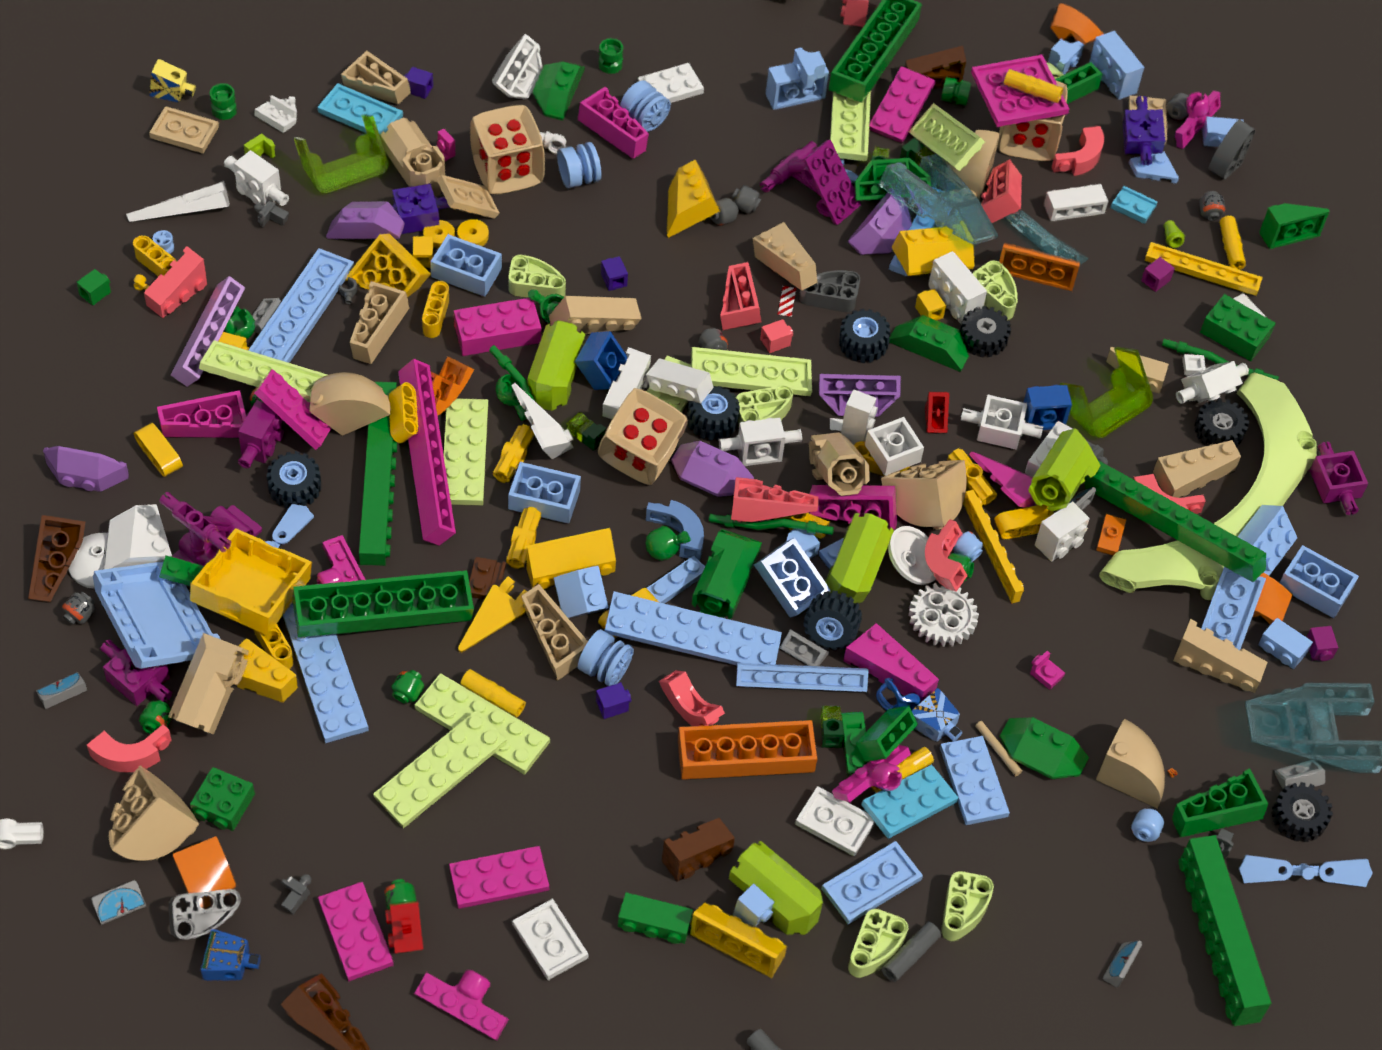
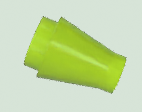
(1173, 234)

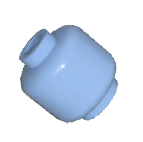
(968, 545)
(1147, 823)

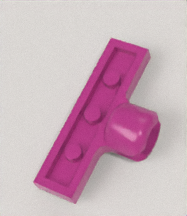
(1197, 110)
(343, 562)
(875, 773)
(464, 1001)

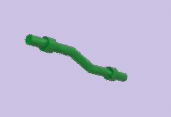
(1183, 348)
(505, 363)
(811, 527)

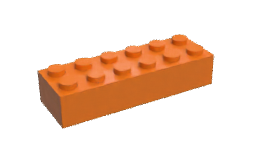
(747, 749)

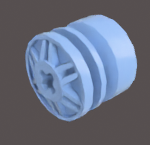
(646, 105)
(579, 164)
(605, 658)

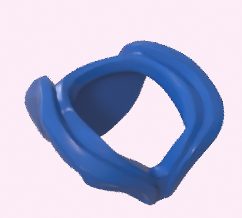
(911, 700)

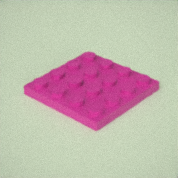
(1013, 105)

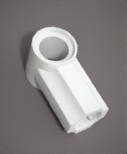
(19, 833)

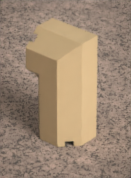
(413, 154)
(838, 463)
(209, 683)

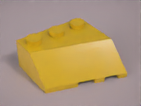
(689, 199)
(389, 265)

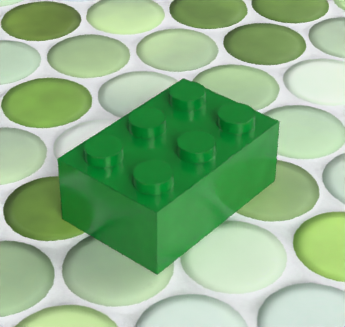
(1237, 327)

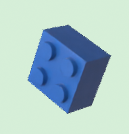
(601, 359)
(1047, 405)

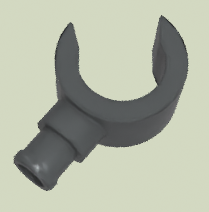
(349, 293)

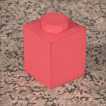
(776, 336)

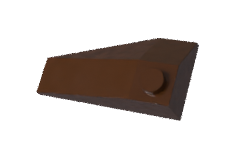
(55, 550)
(318, 1010)

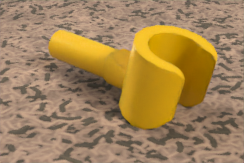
(139, 282)

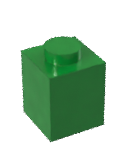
(94, 287)

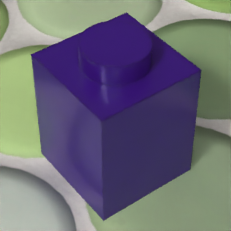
(419, 82)
(614, 273)
(613, 700)

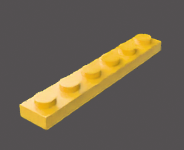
(1205, 269)
(990, 541)

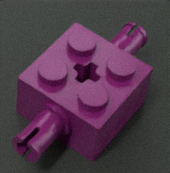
(259, 434)
(1338, 477)
(131, 681)

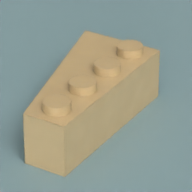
(597, 313)
(1191, 469)
(554, 630)

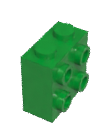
(222, 799)

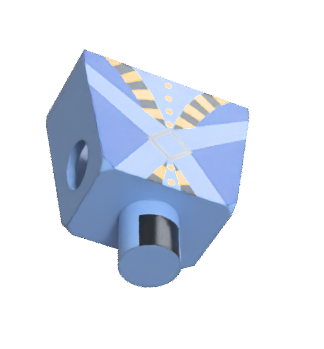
(937, 717)

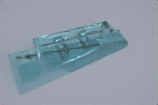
(1042, 238)

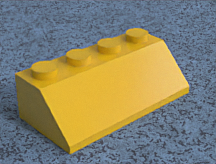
(921, 247)
(570, 554)
(737, 939)

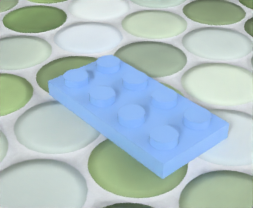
(1233, 607)
(974, 780)
(872, 882)

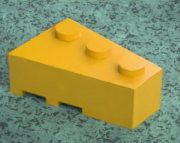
(266, 674)

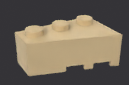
(376, 79)

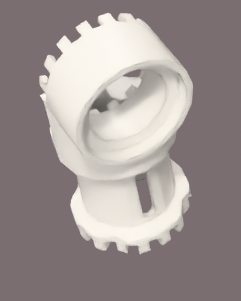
(548, 138)

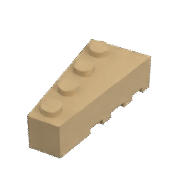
(785, 256)
(377, 321)
(1219, 658)

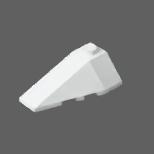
(549, 433)

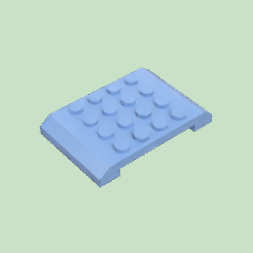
(151, 614)

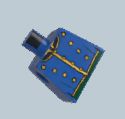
(227, 957)

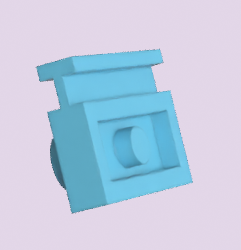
(1134, 204)

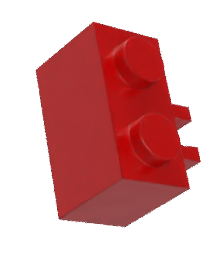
(405, 927)

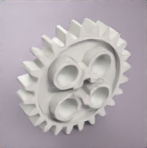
(943, 615)

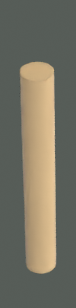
(999, 749)

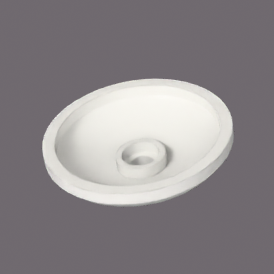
(908, 555)
(87, 560)

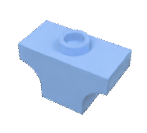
(1065, 55)
(809, 66)

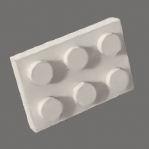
(675, 82)
(835, 821)
(550, 939)

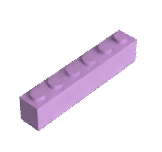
(207, 330)

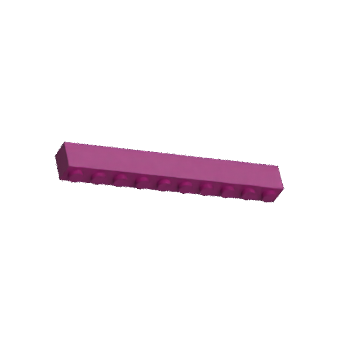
(428, 458)

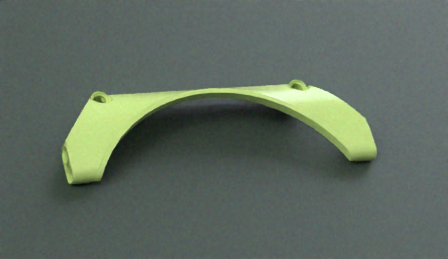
(1286, 459)

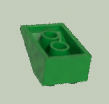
(1292, 224)

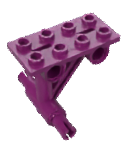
(822, 173)
(207, 533)

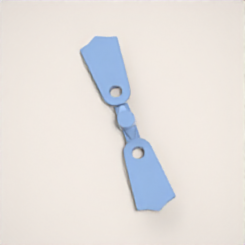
(292, 523)
(1264, 869)

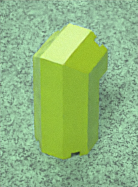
(555, 364)
(1063, 471)
(859, 556)
(794, 897)

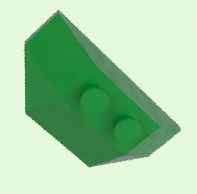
(557, 87)
(868, 181)
(932, 340)
(1043, 748)

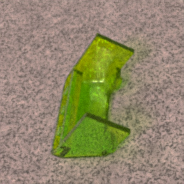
(346, 171)
(1126, 399)

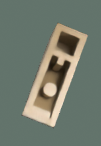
(1154, 369)

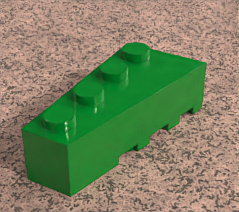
(1222, 806)

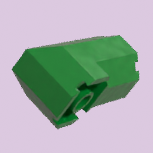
(726, 574)

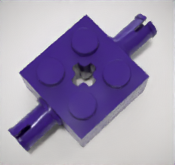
(1143, 131)
(418, 207)

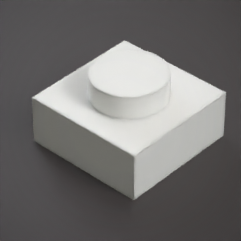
(1193, 364)

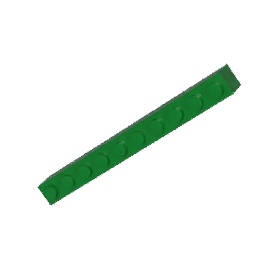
(377, 490)
(1178, 522)

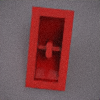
(937, 412)

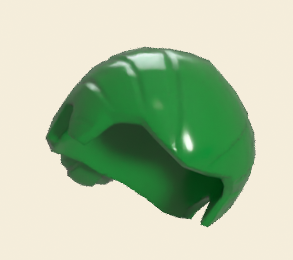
(547, 303)
(241, 323)
(507, 395)
(664, 543)

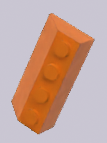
(1039, 266)

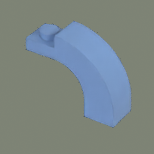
(682, 519)

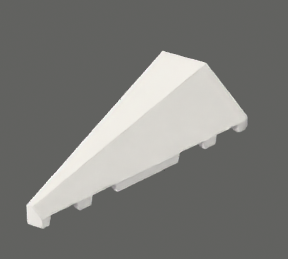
(199, 200)

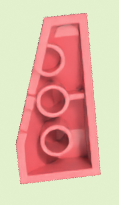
(759, 502)

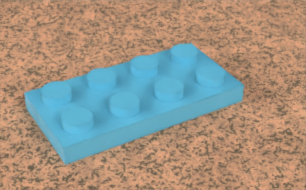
(348, 106)
(911, 802)

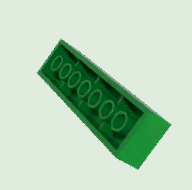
(874, 48)
(382, 603)
(1224, 931)

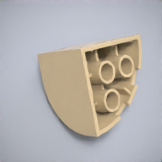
(979, 167)
(348, 401)
(929, 493)
(1134, 765)
(149, 819)

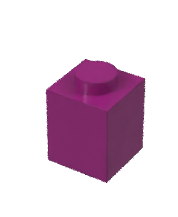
(1157, 274)
(1324, 643)

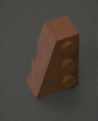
(940, 65)
(697, 849)

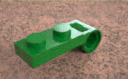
(179, 570)
(853, 730)

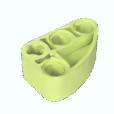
(531, 273)
(999, 287)
(765, 403)
(970, 899)
(883, 940)

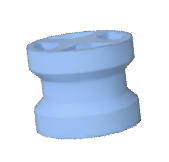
(164, 240)

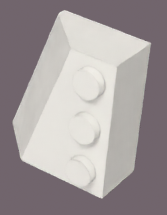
(136, 538)

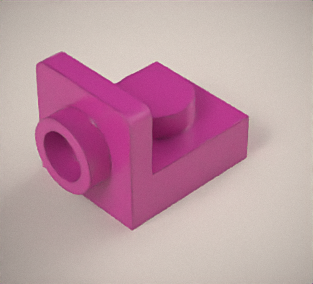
(446, 144)
(1046, 671)

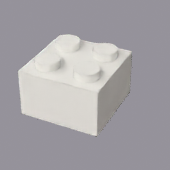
(894, 446)
(1062, 532)

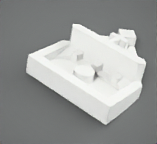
(278, 113)

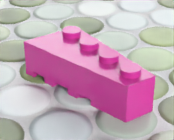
(613, 123)
(204, 417)
(871, 499)
(889, 659)

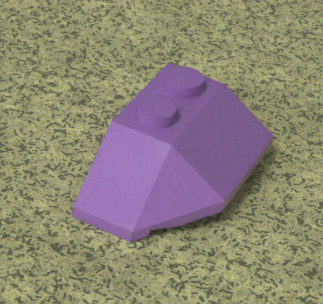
(366, 221)
(881, 227)
(837, 389)
(84, 468)
(708, 468)

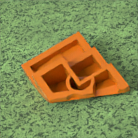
(1072, 22)
(449, 383)
(1273, 600)
(204, 869)

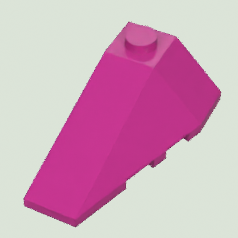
(1013, 482)

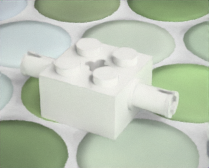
(257, 179)
(1211, 382)
(1002, 422)
(760, 441)

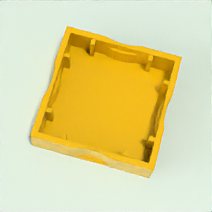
(250, 582)

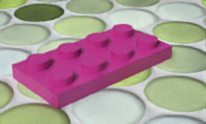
(901, 104)
(292, 408)
(499, 877)
(355, 931)

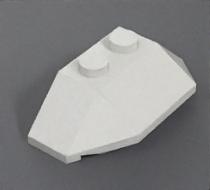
(520, 69)

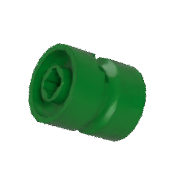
(610, 56)
(956, 91)
(223, 101)

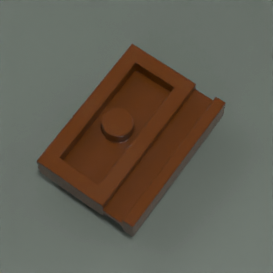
(485, 575)

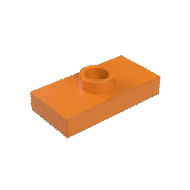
(1111, 534)

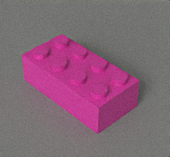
(497, 324)

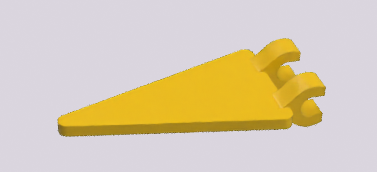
(493, 614)

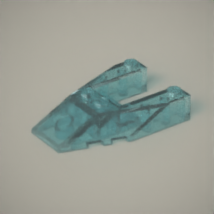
(945, 201)
(1305, 724)

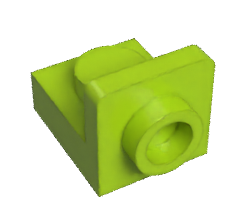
(260, 145)

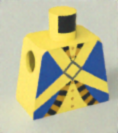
(169, 82)

